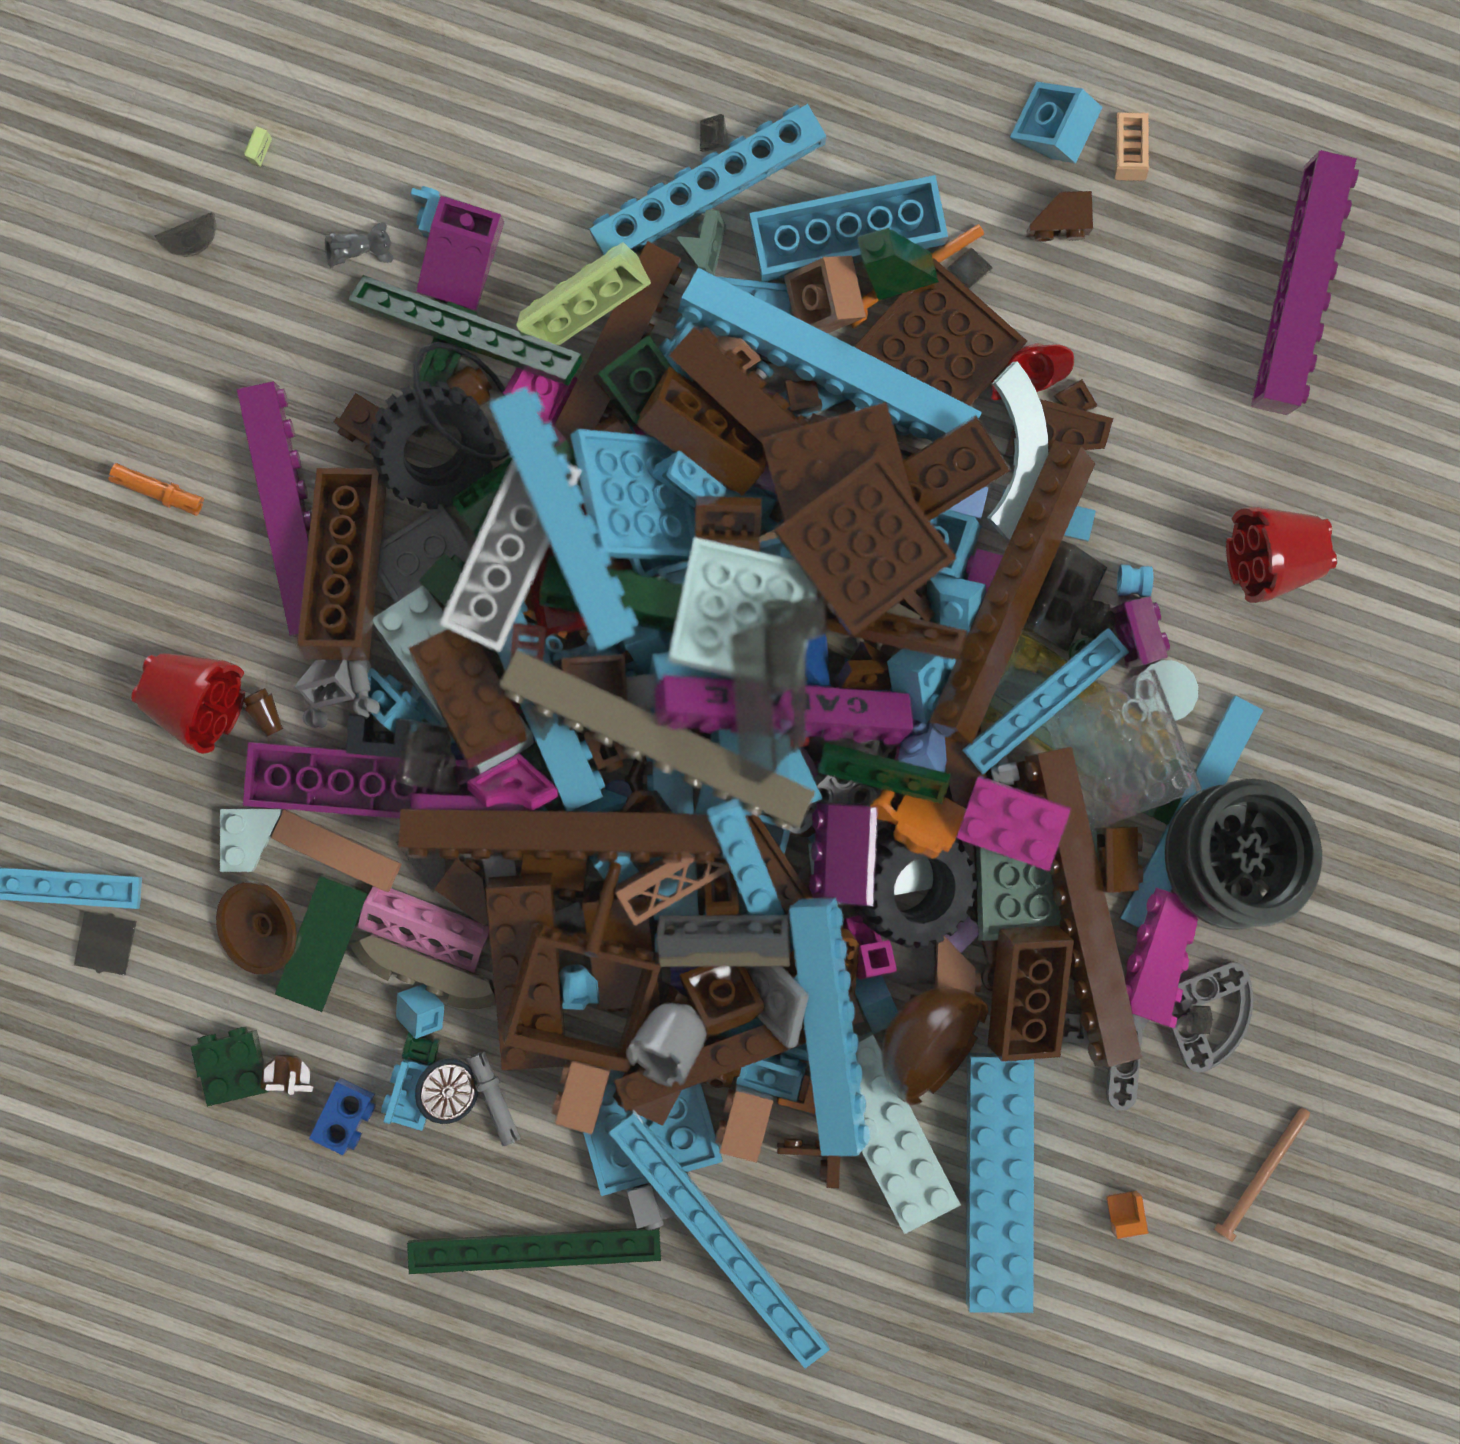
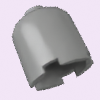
(668, 1043)

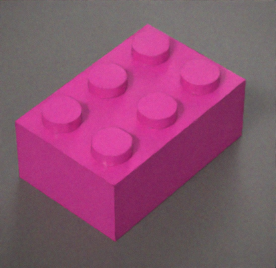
(1013, 823)

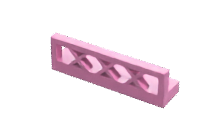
(424, 922)

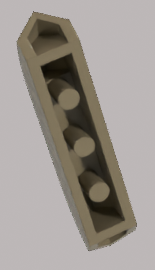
(464, 988)

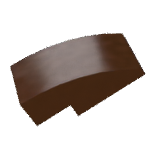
(729, 521)

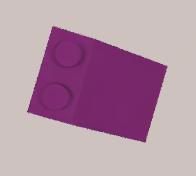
(1139, 631)

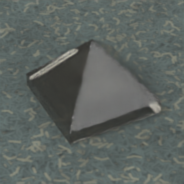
(712, 133)

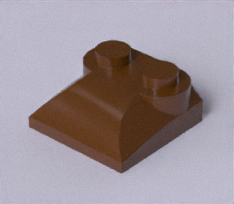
(722, 996)

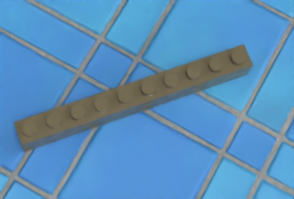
(637, 731)

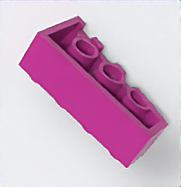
(1160, 958)

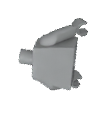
(332, 683)

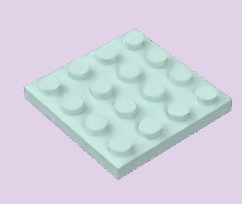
(725, 596)

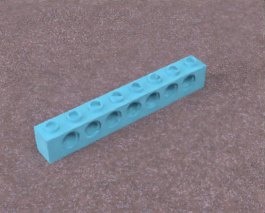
(781, 154)

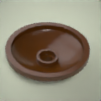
(256, 927)

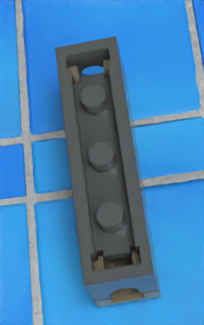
(724, 940)

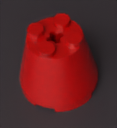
(1277, 551)
(191, 697)

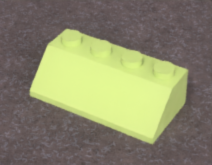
(585, 296)

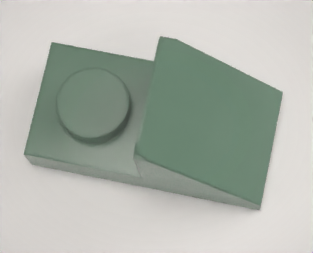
(706, 248)

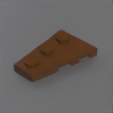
(1071, 426)

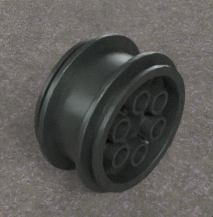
(1198, 863)

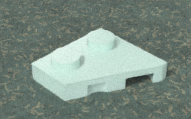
(244, 837)

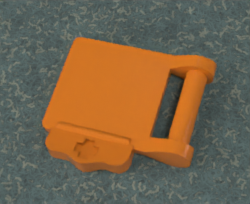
(920, 823)

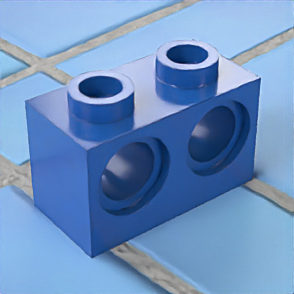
(337, 1113)

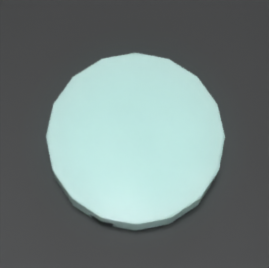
(1178, 685)

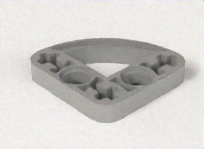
(1239, 1025)

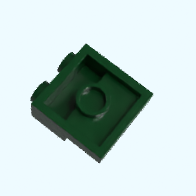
(229, 1065)

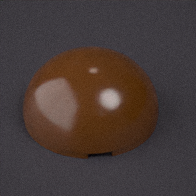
(930, 1040)

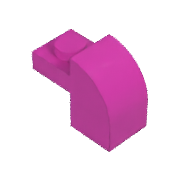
(874, 955)

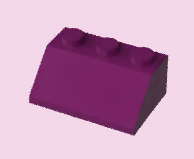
(844, 852)

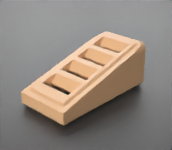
(1131, 166)

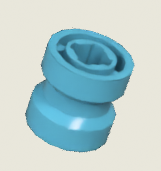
(1134, 580)

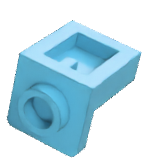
(426, 214)

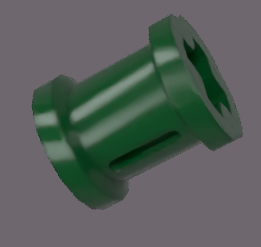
(421, 1049)

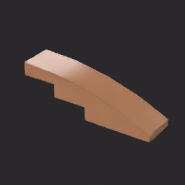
(336, 850)

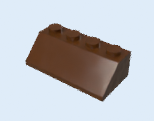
(704, 431)

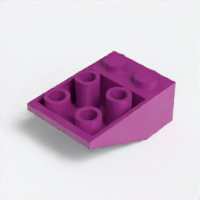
(459, 252)

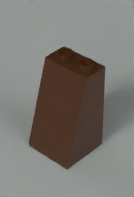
(618, 980)

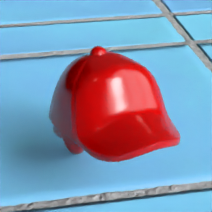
(1042, 364)

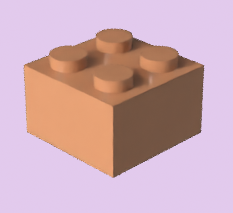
(826, 293)
(582, 1096)
(745, 1123)

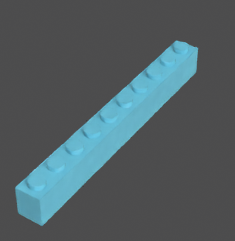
(821, 357)

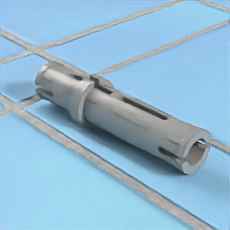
(488, 1086)

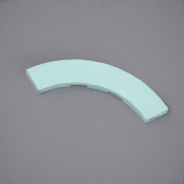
(1030, 446)

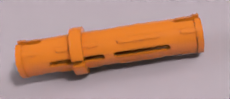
(168, 494)

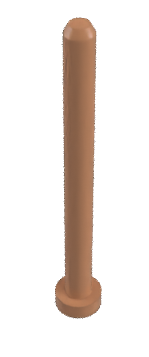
(1262, 1175)

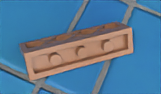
(653, 875)

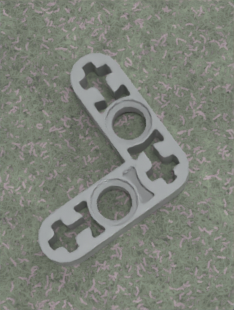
(1112, 1086)

